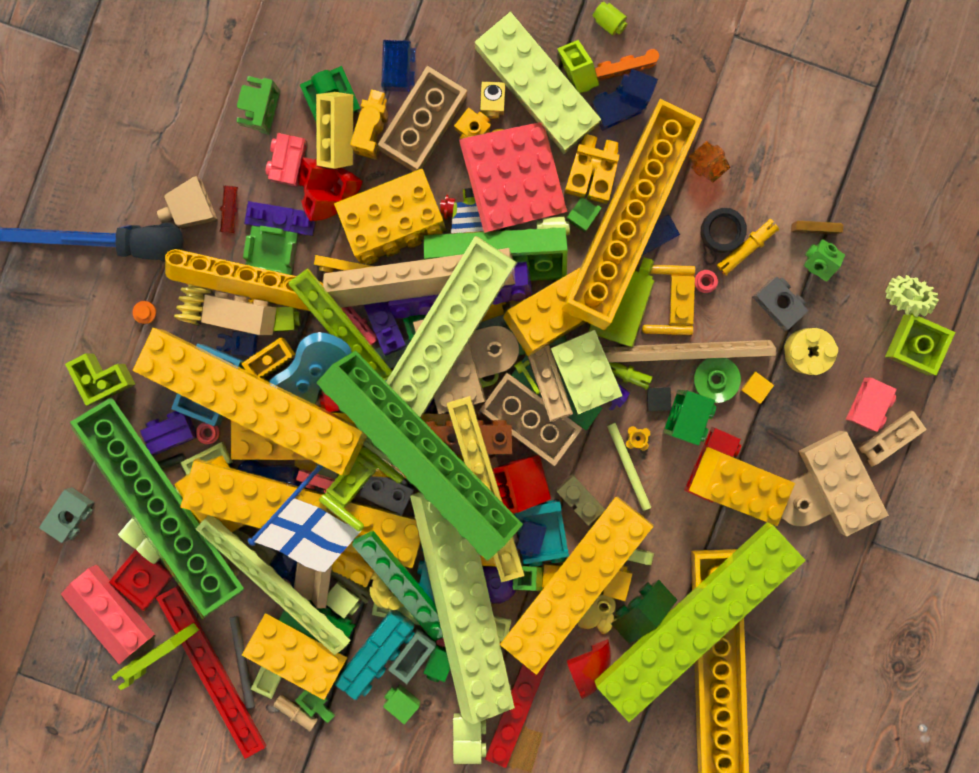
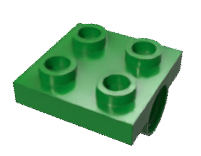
(327, 82)

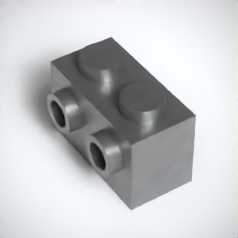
(388, 493)

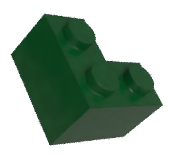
(644, 611)

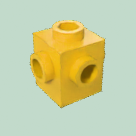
(470, 120)

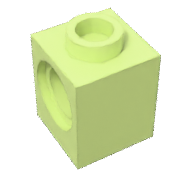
(342, 600)

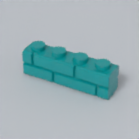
(374, 654)

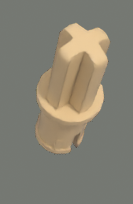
(295, 712)

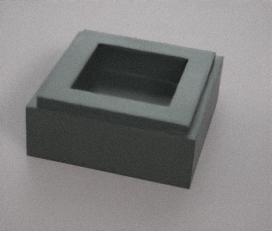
(659, 399)

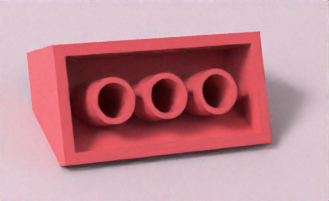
(107, 613)

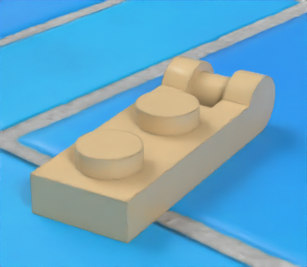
(892, 438)

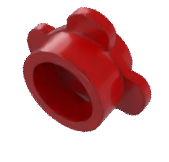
(447, 206)

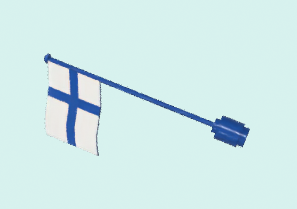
(305, 532)

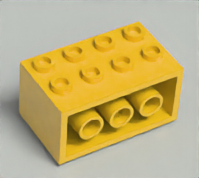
(390, 217)

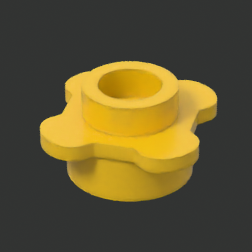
(642, 443)

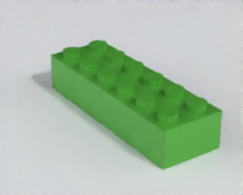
(541, 248)

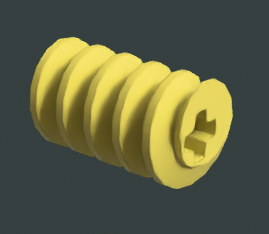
(192, 304)

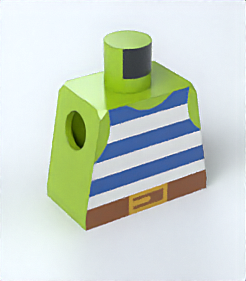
(466, 215)

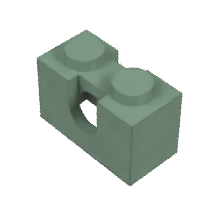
(56, 522)
(404, 664)

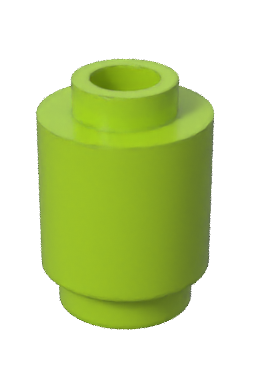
(610, 18)

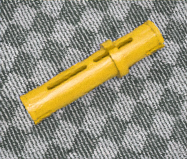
(755, 240)

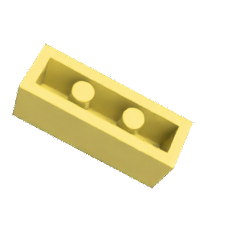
(334, 129)

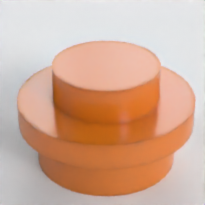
(144, 312)

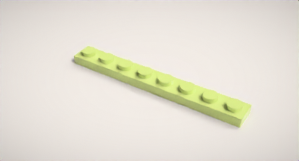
(273, 584)

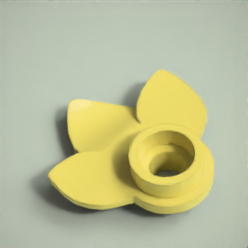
(599, 616)

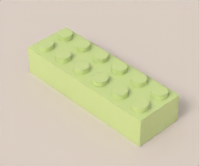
(537, 82)

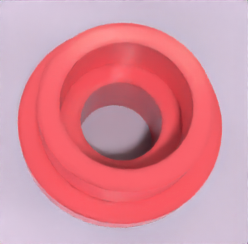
(712, 278)
(200, 433)

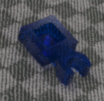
(240, 343)

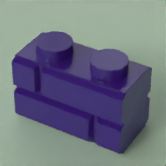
(168, 433)

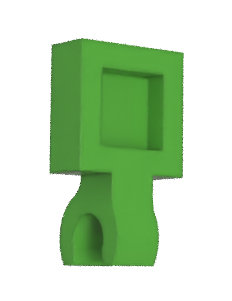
(312, 704)

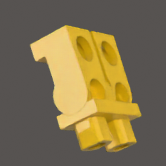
(370, 125)
(594, 162)

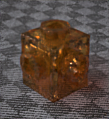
(709, 161)

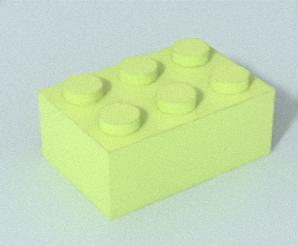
(586, 372)

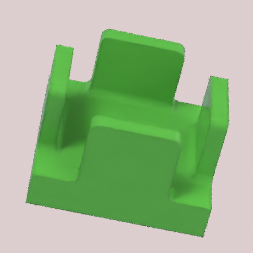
(258, 104)
(271, 249)

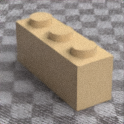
(239, 313)

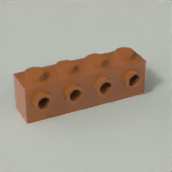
(496, 436)

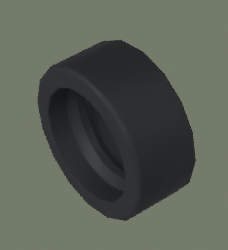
(741, 230)

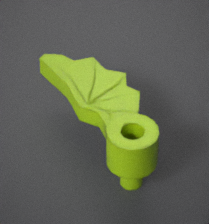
(521, 368)

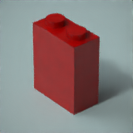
(522, 483)

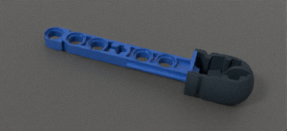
(145, 243)

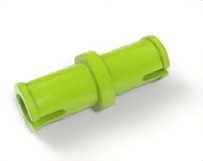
(630, 375)

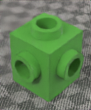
(823, 259)

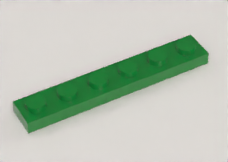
(399, 582)

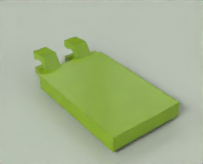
(631, 308)
(137, 667)

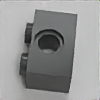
(767, 299)

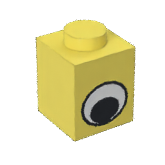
(492, 99)

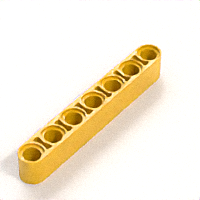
(232, 278)

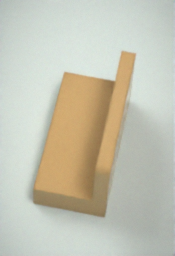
(312, 584)

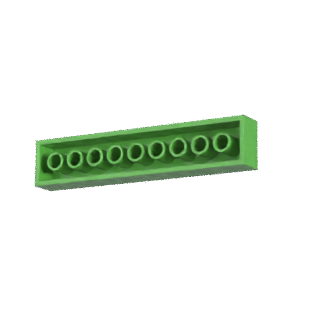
(419, 454)
(156, 507)

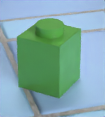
(531, 580)
(401, 703)

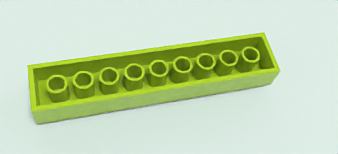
(699, 621)

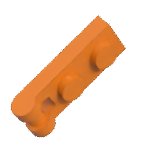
(607, 70)

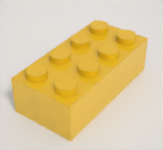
(540, 318)
(742, 486)
(294, 656)

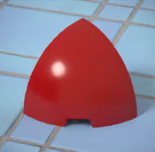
(325, 187)
(589, 667)

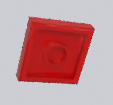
(140, 580)

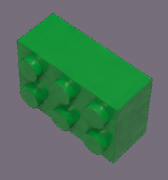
(689, 417)

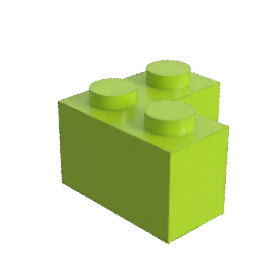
(95, 383)

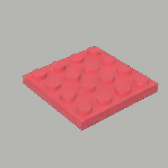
(513, 176)

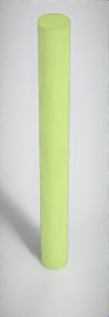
(629, 467)

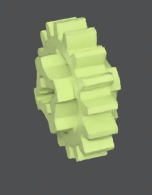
(911, 295)

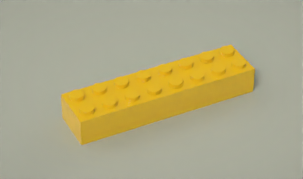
(576, 584)

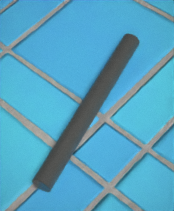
(242, 662)

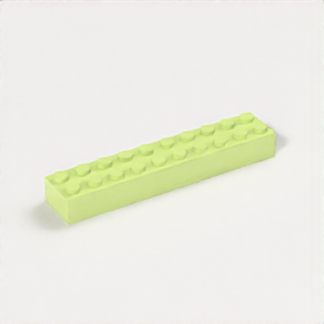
(463, 615)

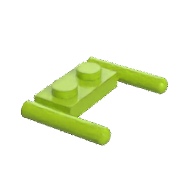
(347, 486)

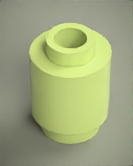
(556, 222)

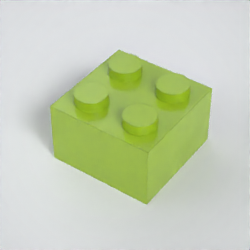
(920, 344)

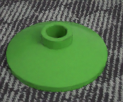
(729, 379)

